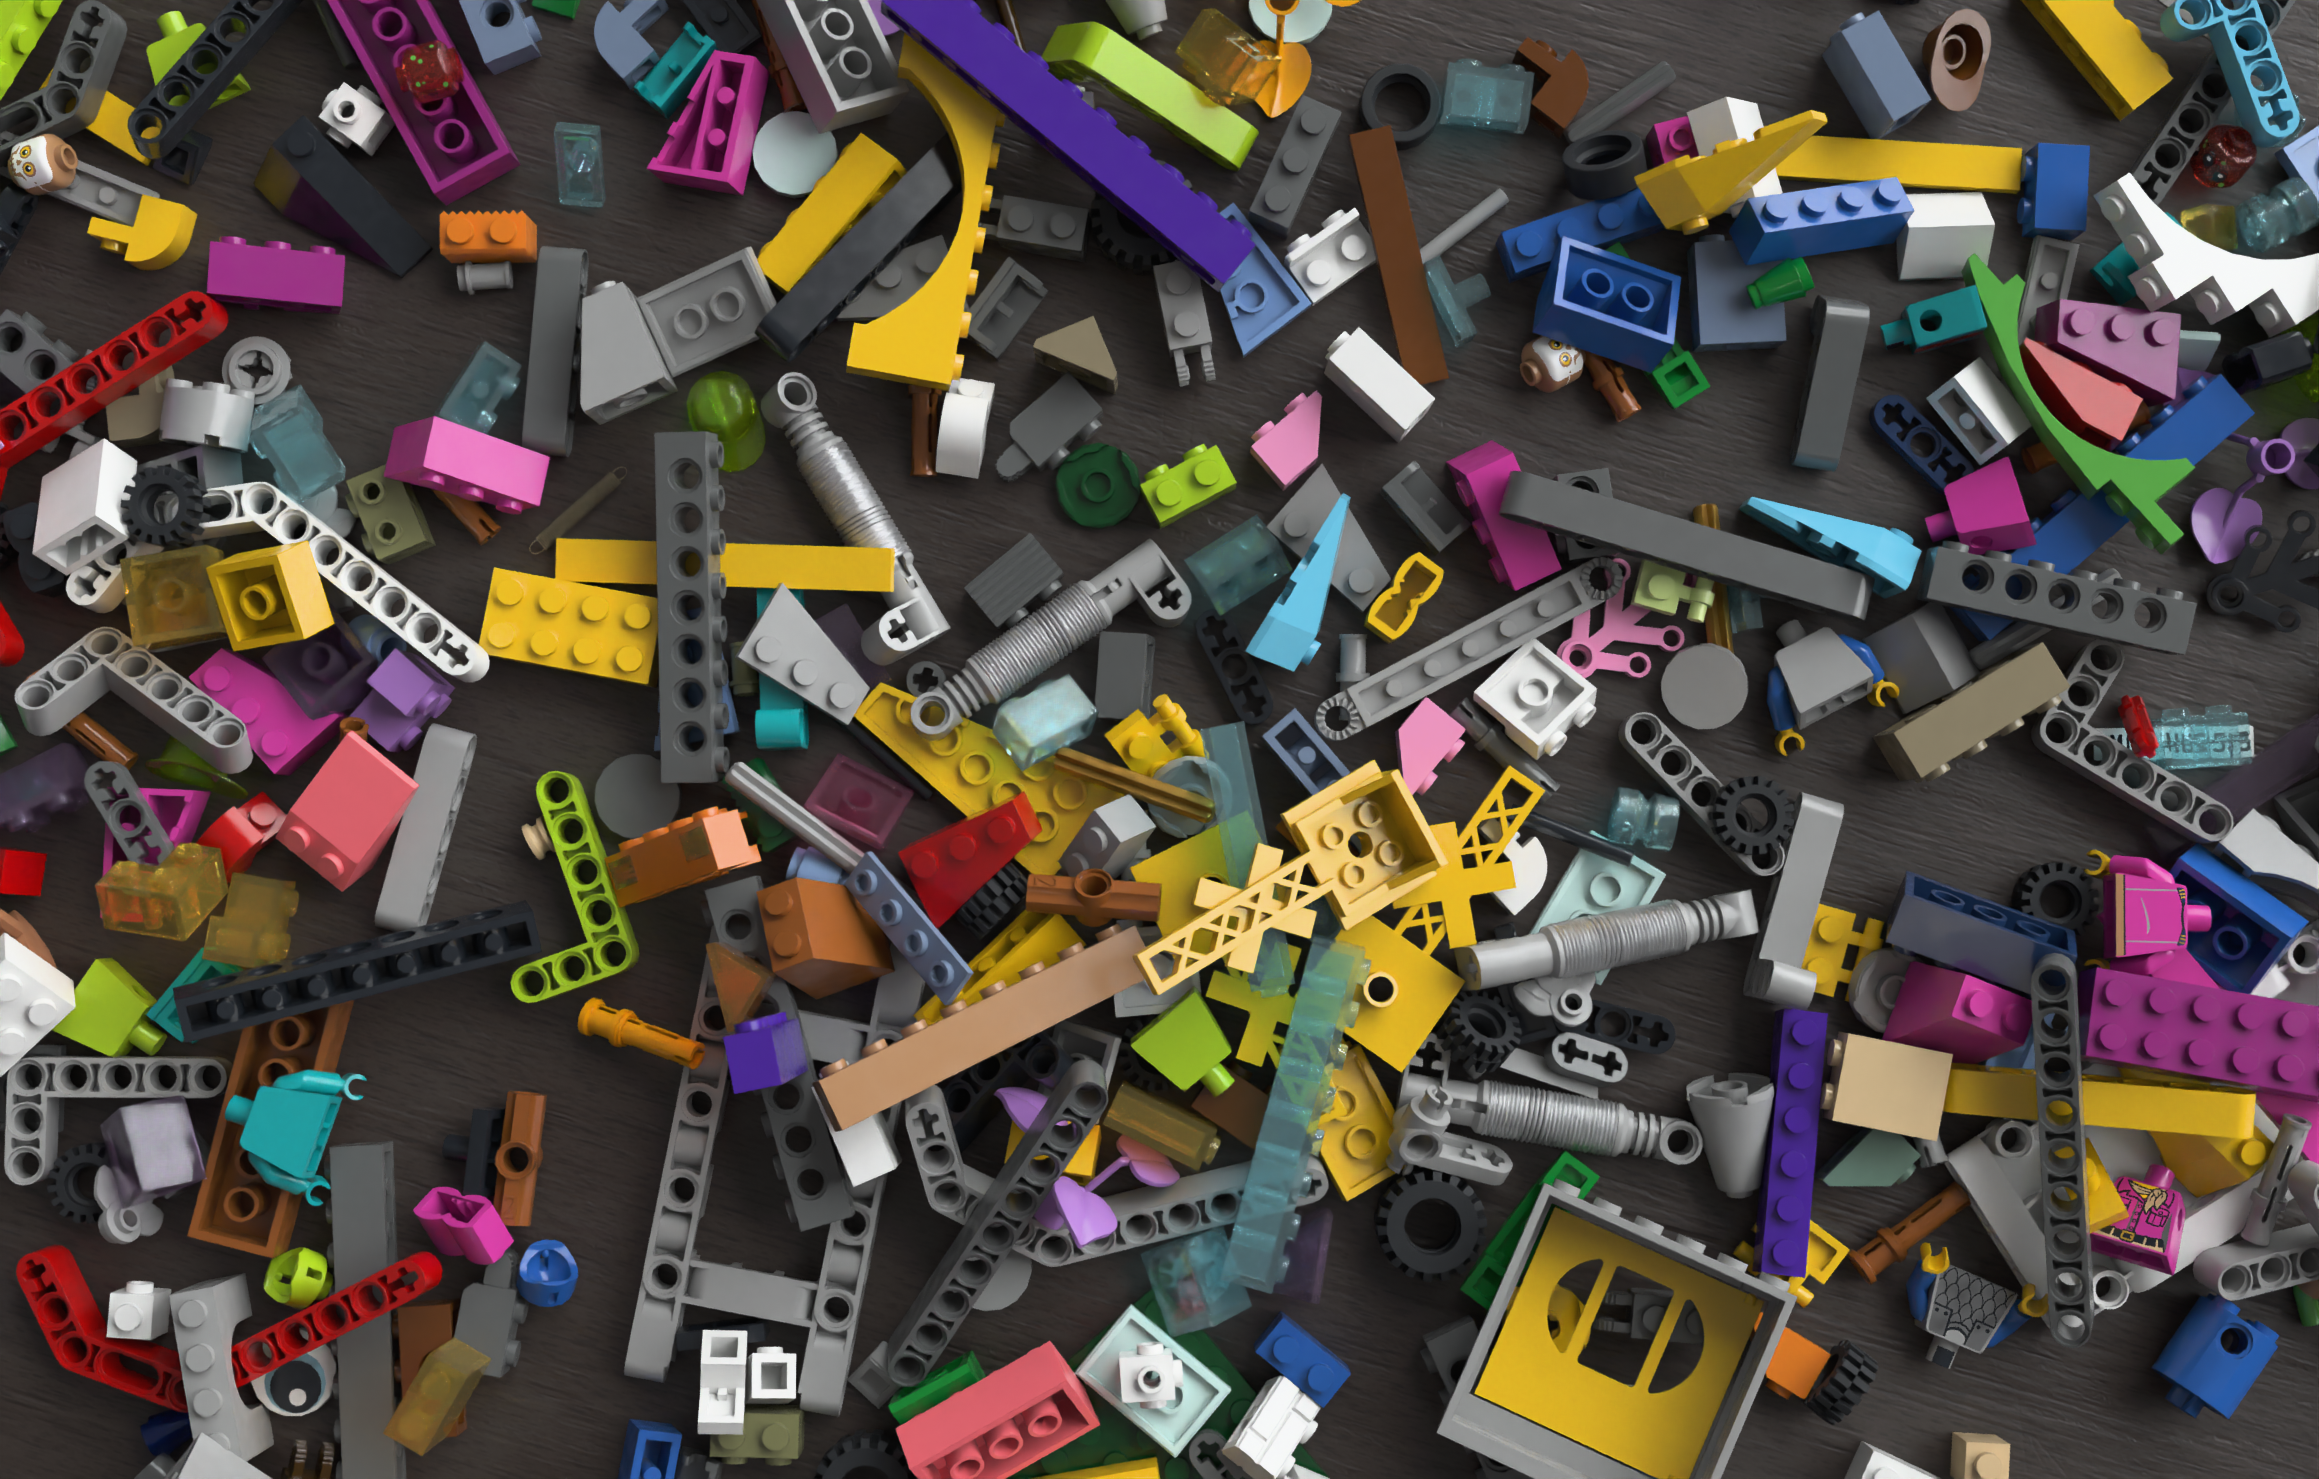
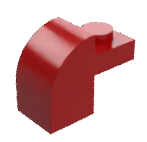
(244, 832)

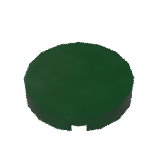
(1098, 486)

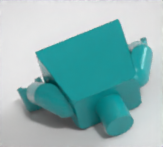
(291, 1126)

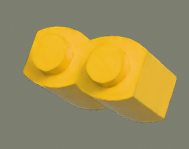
(1409, 589)

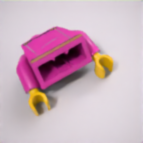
(2143, 914)

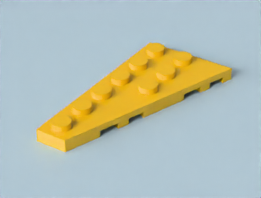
(978, 773)

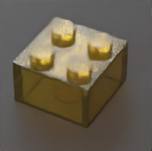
(172, 597)

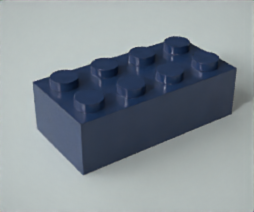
(1974, 934)

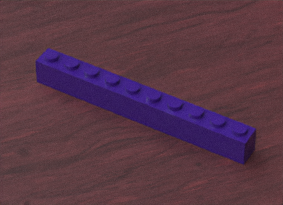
(1076, 134)

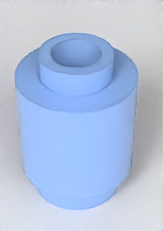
(377, 636)
(815, 866)

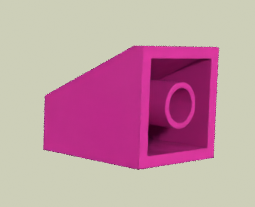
(1957, 1015)

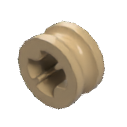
(538, 838)

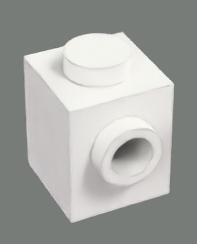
(138, 1311)
(770, 1377)

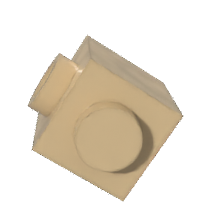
(1979, 1456)

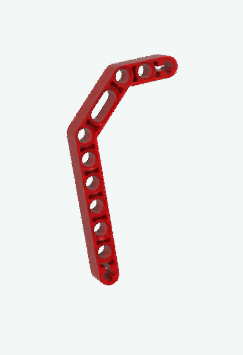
(111, 384)
(56, 1266)

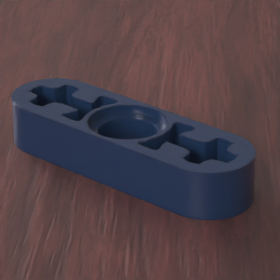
(1940, 444)

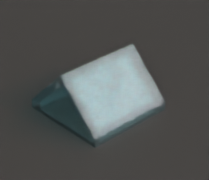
(1188, 1282)

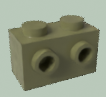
(389, 515)
(768, 1433)

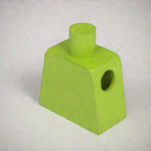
(176, 41)
(111, 1012)
(1186, 1044)

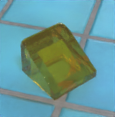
(2212, 225)

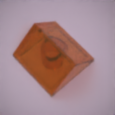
(738, 981)

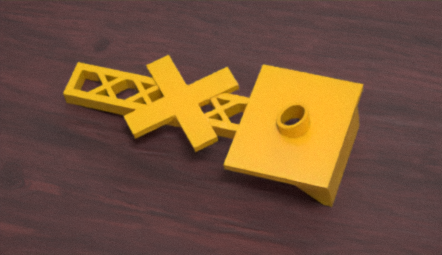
(1393, 860)
(1178, 873)
(1419, 982)

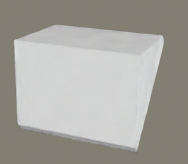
(1944, 235)

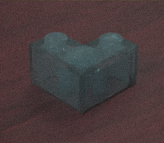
(292, 439)

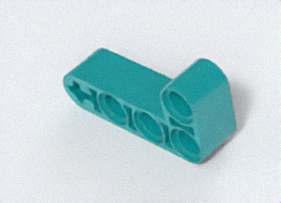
(782, 715)

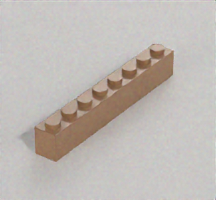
(981, 1029)

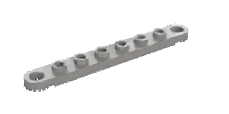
(1468, 648)

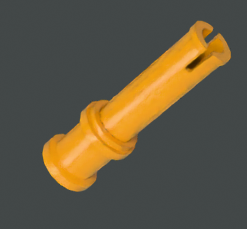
(625, 1029)

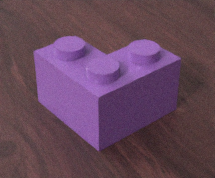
(403, 700)

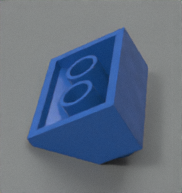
(1608, 305)
(2247, 923)

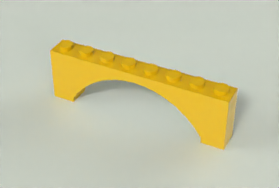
(921, 335)

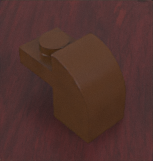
(1564, 84)

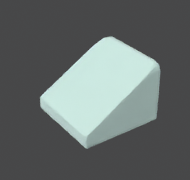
(2197, 349)

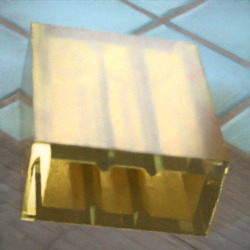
(1163, 1125)
(437, 1396)

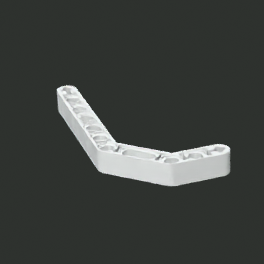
(281, 523)

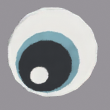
(299, 1384)

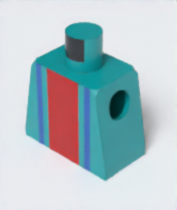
(1956, 319)

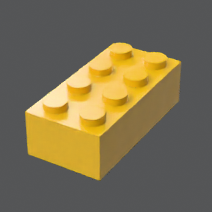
(572, 627)

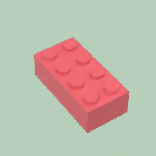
(1000, 1421)

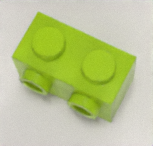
(1187, 486)

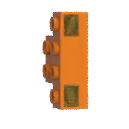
(680, 855)

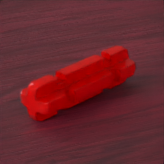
(2138, 726)

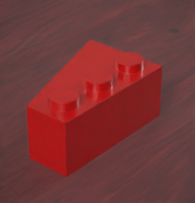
(964, 856)

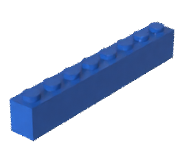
(2081, 526)

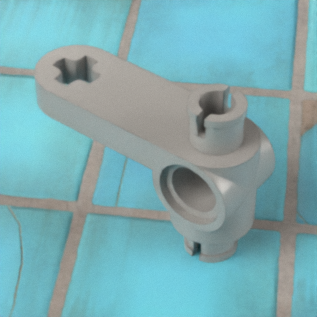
(1422, 1141)

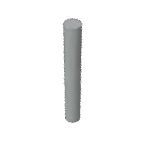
(1464, 225)

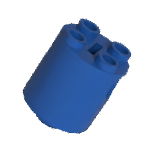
(2200, 1366)

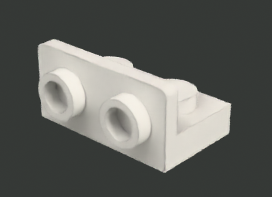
(1331, 256)

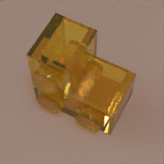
(1226, 59)
(166, 898)
(253, 922)

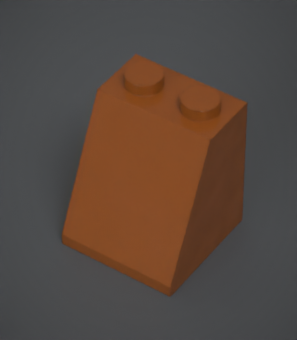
(822, 937)

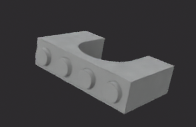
(204, 1329)

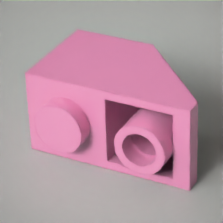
(1293, 443)
(1423, 742)

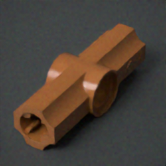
(1093, 897)
(524, 1130)

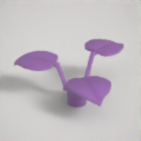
(2222, 518)
(1084, 1212)

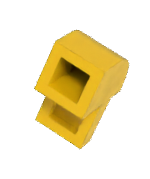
(155, 240)

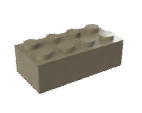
(1976, 710)

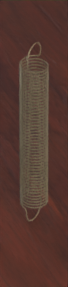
(608, 477)

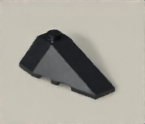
(328, 194)

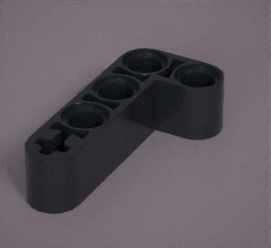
(978, 1085)

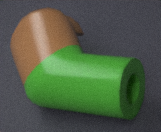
(2307, 1302)

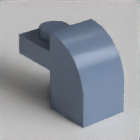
(621, 41)

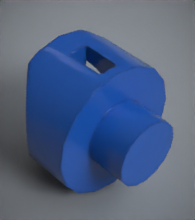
(548, 1279)

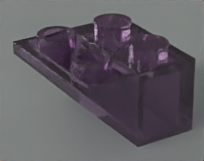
(43, 788)

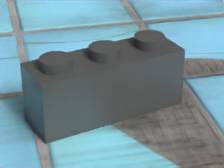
(1294, 166)

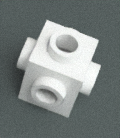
(356, 118)
(1149, 1392)

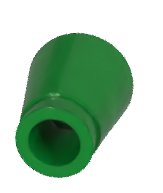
(1781, 284)

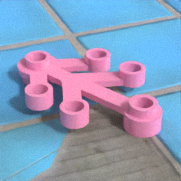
(1617, 626)

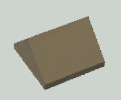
(1081, 352)

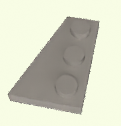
(898, 281)
(1357, 570)
(801, 658)

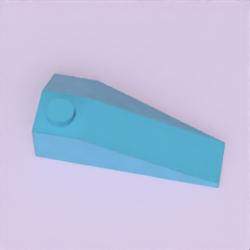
(1843, 542)
(1298, 612)

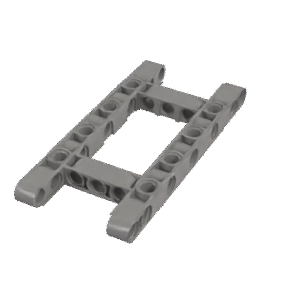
(748, 1291)

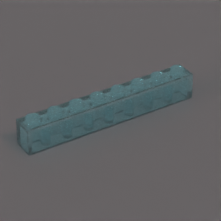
(1293, 1114)

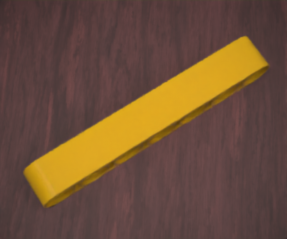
(2107, 1101)

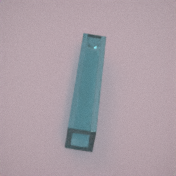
(1240, 828)

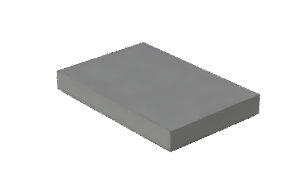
(708, 311)

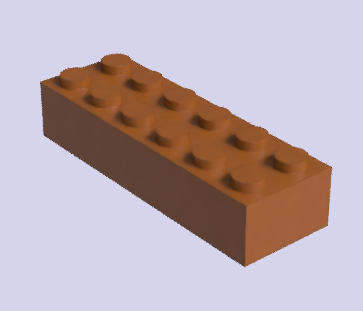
(234, 1200)

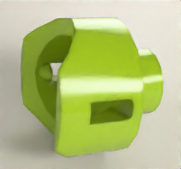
(307, 1275)

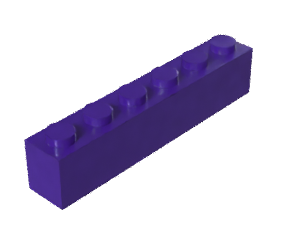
(765, 1052)
(1791, 1143)

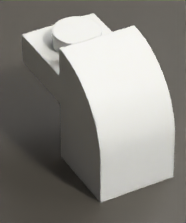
(964, 427)
(1528, 865)
(722, 1382)

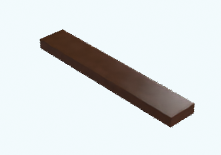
(1397, 254)

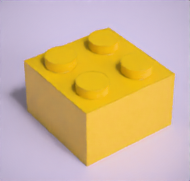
(270, 596)

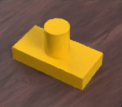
(2104, 1201)

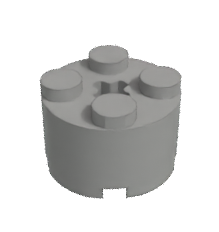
(206, 415)

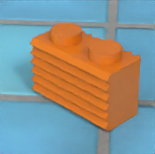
(488, 237)

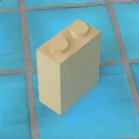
(1886, 1085)

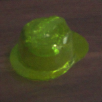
(727, 407)
(185, 766)

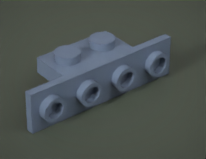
(908, 928)

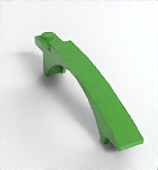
(2129, 483)

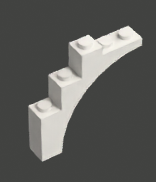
(2218, 281)

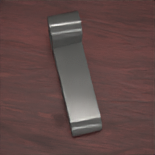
(1830, 381)

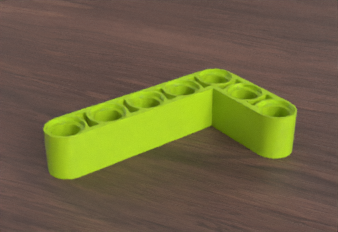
(1100, 55)
(584, 898)

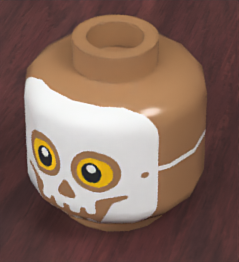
(42, 164)
(1550, 364)

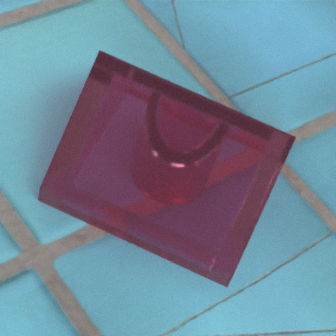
(859, 802)

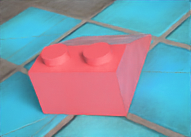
(347, 812)

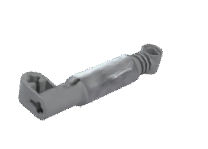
(857, 516)
(1055, 633)
(1616, 938)
(1548, 1115)

